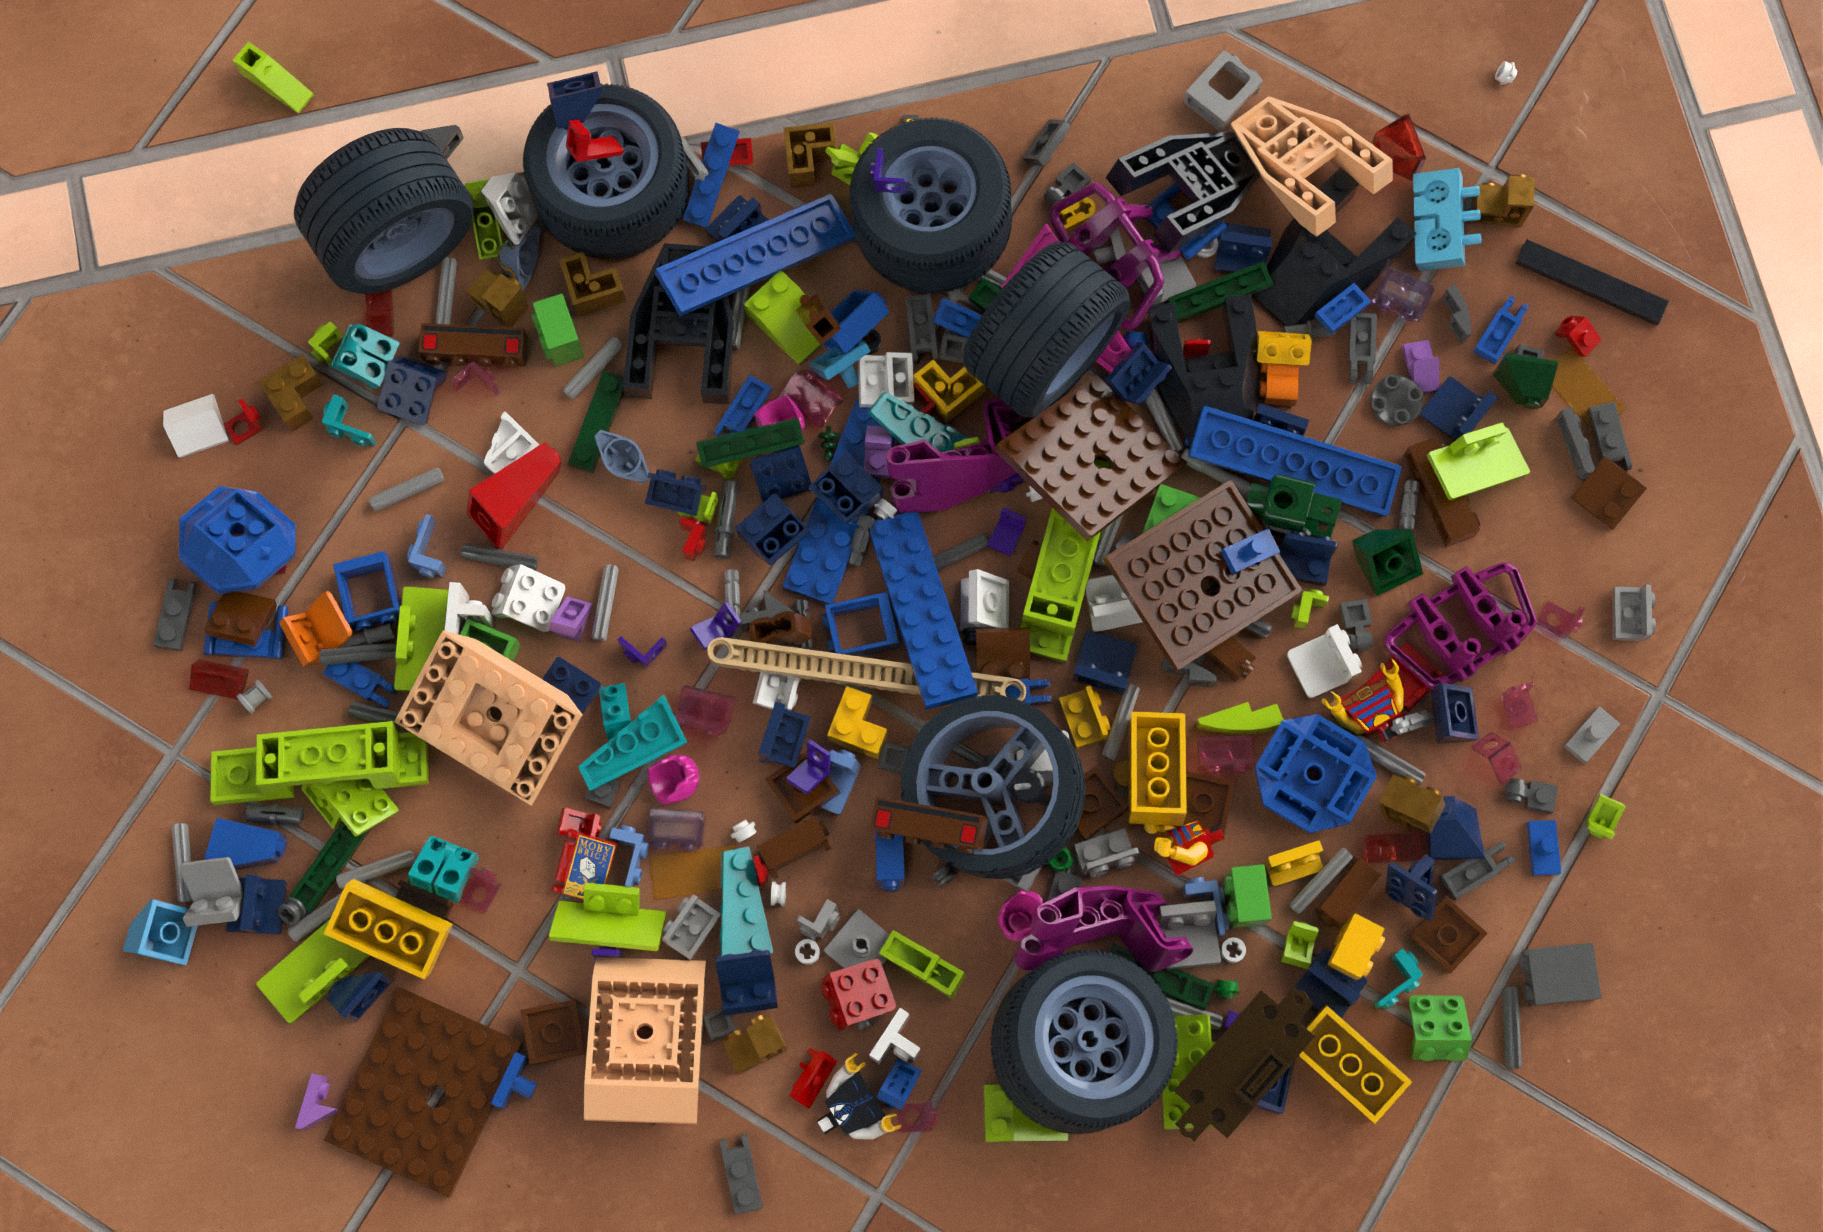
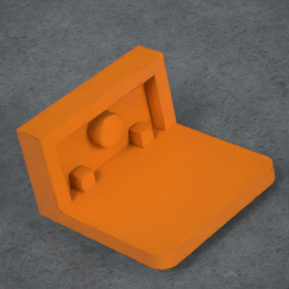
(316, 629)

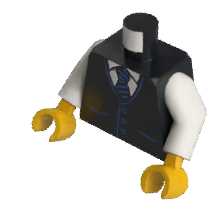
(854, 1105)

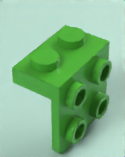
(1439, 1028)

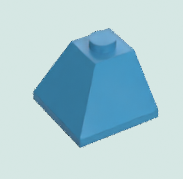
(161, 933)

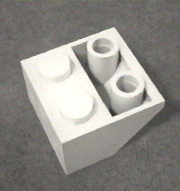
(510, 205)

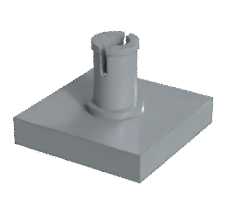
(857, 941)

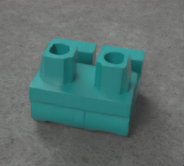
(364, 355)
(443, 868)

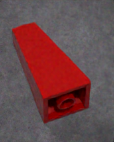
(510, 494)

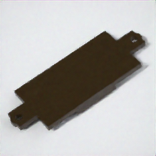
(1244, 1064)

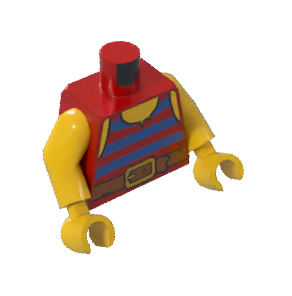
(1371, 706)
(1186, 844)

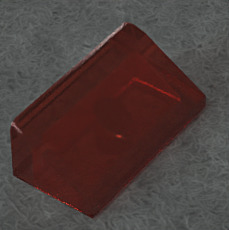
(218, 679)

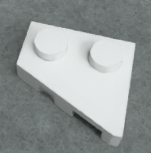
(508, 444)

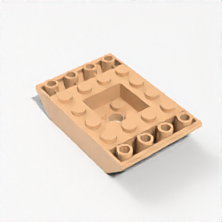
(453, 706)
(651, 1076)

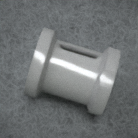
(254, 696)

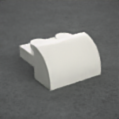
(885, 374)

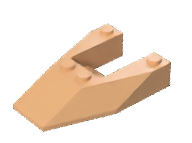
(1295, 142)

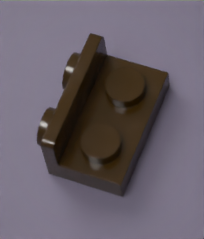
(424, 900)

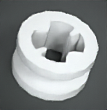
(778, 893)
(814, 947)
(1240, 947)

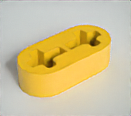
(1079, 219)

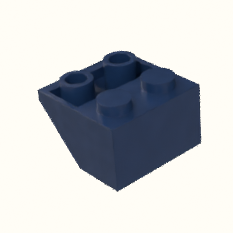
(847, 489)
(771, 530)

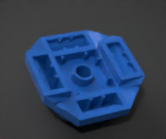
(231, 561)
(1337, 757)

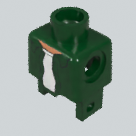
(1292, 506)

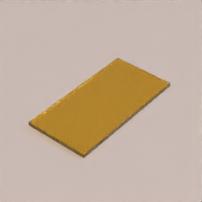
(1581, 385)
(687, 872)

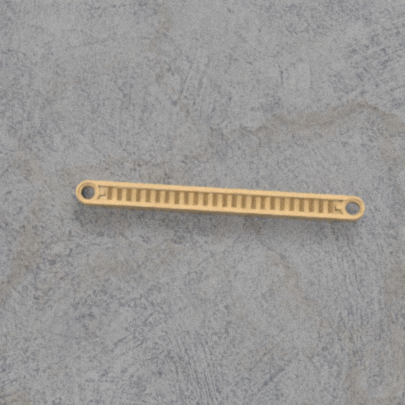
(838, 668)

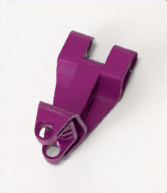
(941, 480)
(1097, 913)

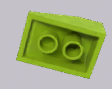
(775, 313)
(1007, 1124)

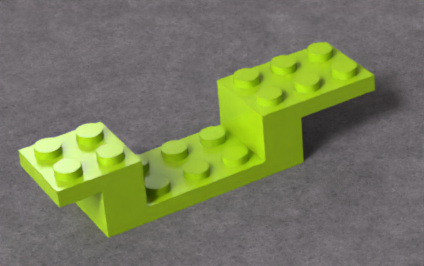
(1058, 586)
(318, 757)

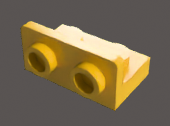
(1283, 348)
(1084, 717)
(1294, 863)

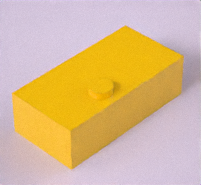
(1157, 768)
(388, 928)
(1353, 1065)

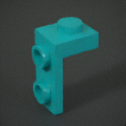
(333, 416)
(614, 708)
(1407, 965)

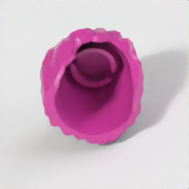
(779, 410)
(673, 779)
(1017, 914)

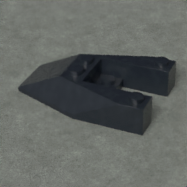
(1207, 168)
(1315, 269)
(658, 322)
(1215, 380)

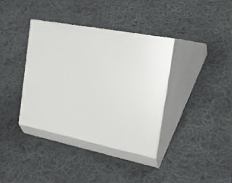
(195, 426)

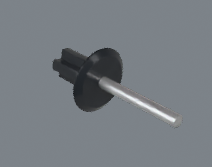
(1028, 786)

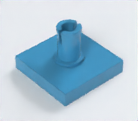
(835, 362)

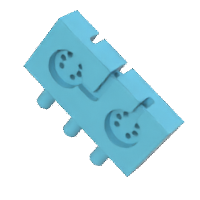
(1441, 219)

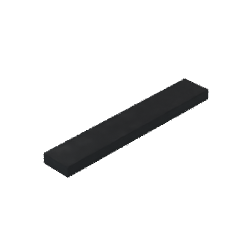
(1592, 282)

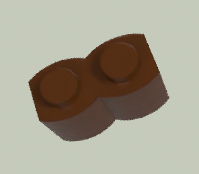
(781, 629)

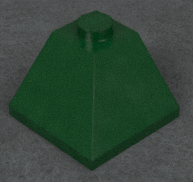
(1526, 379)
(1388, 558)

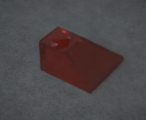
(1402, 145)

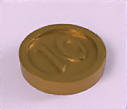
(1121, 773)

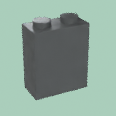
(1560, 974)

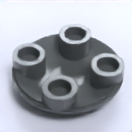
(1396, 400)

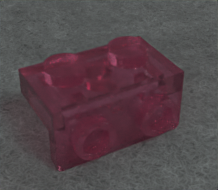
(812, 396)
(705, 710)
(1225, 753)

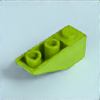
(271, 77)
(485, 225)

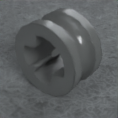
(944, 875)
(291, 911)

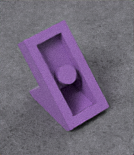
(1422, 365)
(877, 444)
(570, 619)
(311, 1110)

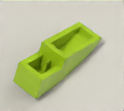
(1241, 720)
(923, 964)

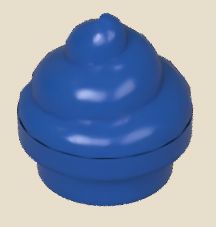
(1133, 338)

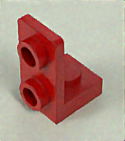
(585, 149)

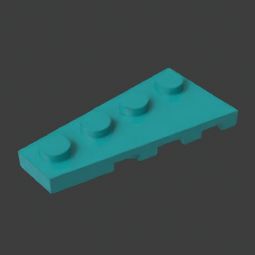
(911, 425)
(641, 741)
(741, 908)

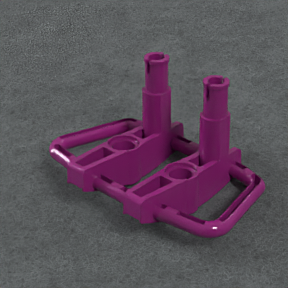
(1101, 227)
(1460, 658)

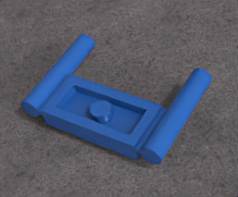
(1162, 208)
(269, 645)

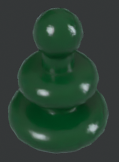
(828, 445)

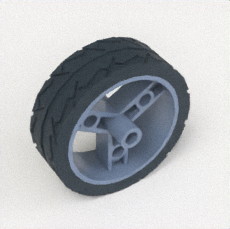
(926, 777)

